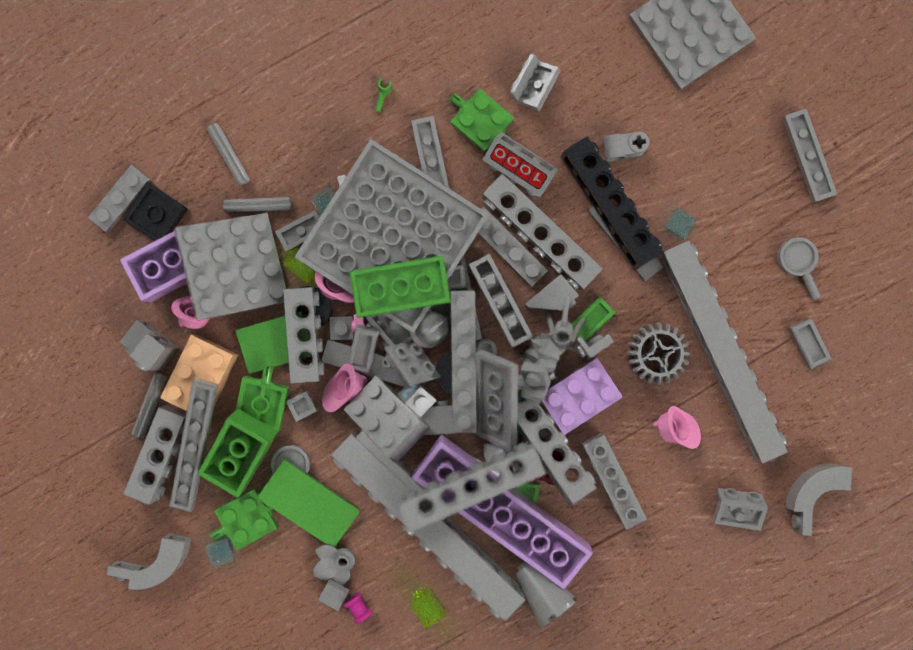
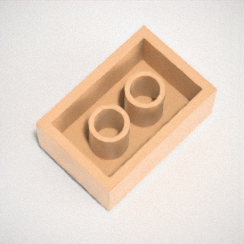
(199, 360)

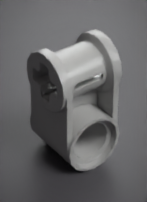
(621, 146)

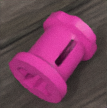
(357, 608)

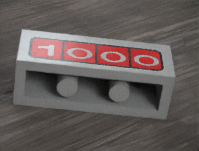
(519, 164)

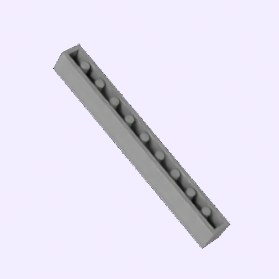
(723, 352)

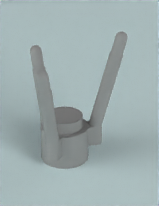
(563, 330)

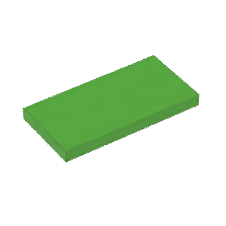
(400, 286)
(308, 503)

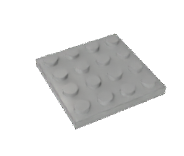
(691, 35)
(231, 265)

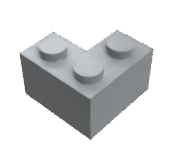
(148, 346)

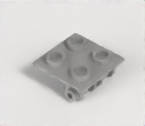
(410, 362)

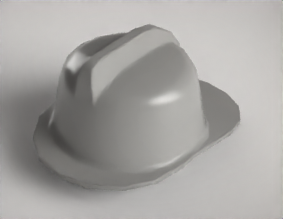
(434, 326)

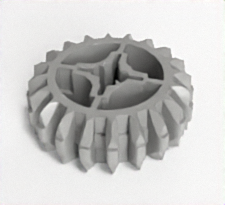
(677, 348)

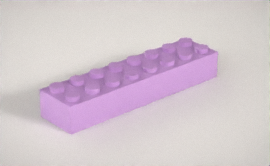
(510, 517)

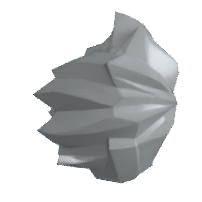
(545, 352)

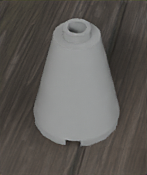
(543, 595)

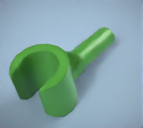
(383, 92)

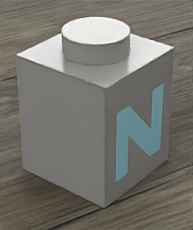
(417, 398)

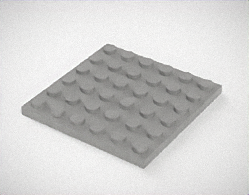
(387, 217)

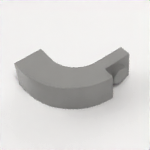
(810, 487)
(170, 558)

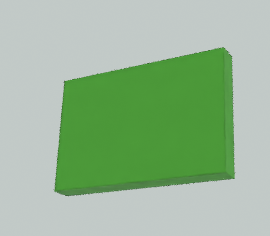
(267, 343)

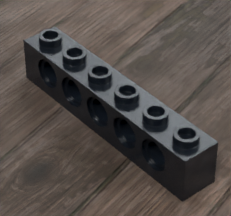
(611, 216)

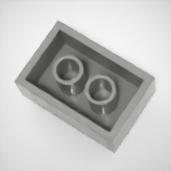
(386, 419)

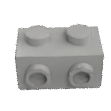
(534, 83)
(389, 330)

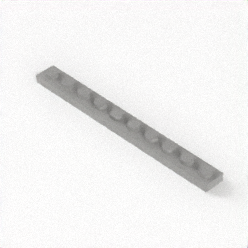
(433, 165)

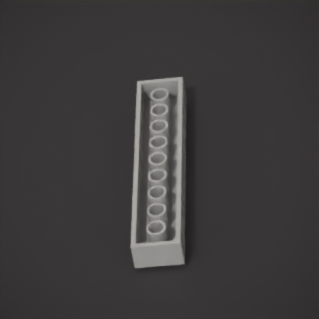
(441, 537)

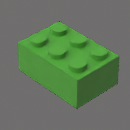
(237, 452)

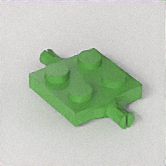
(480, 119)
(263, 399)
(244, 519)

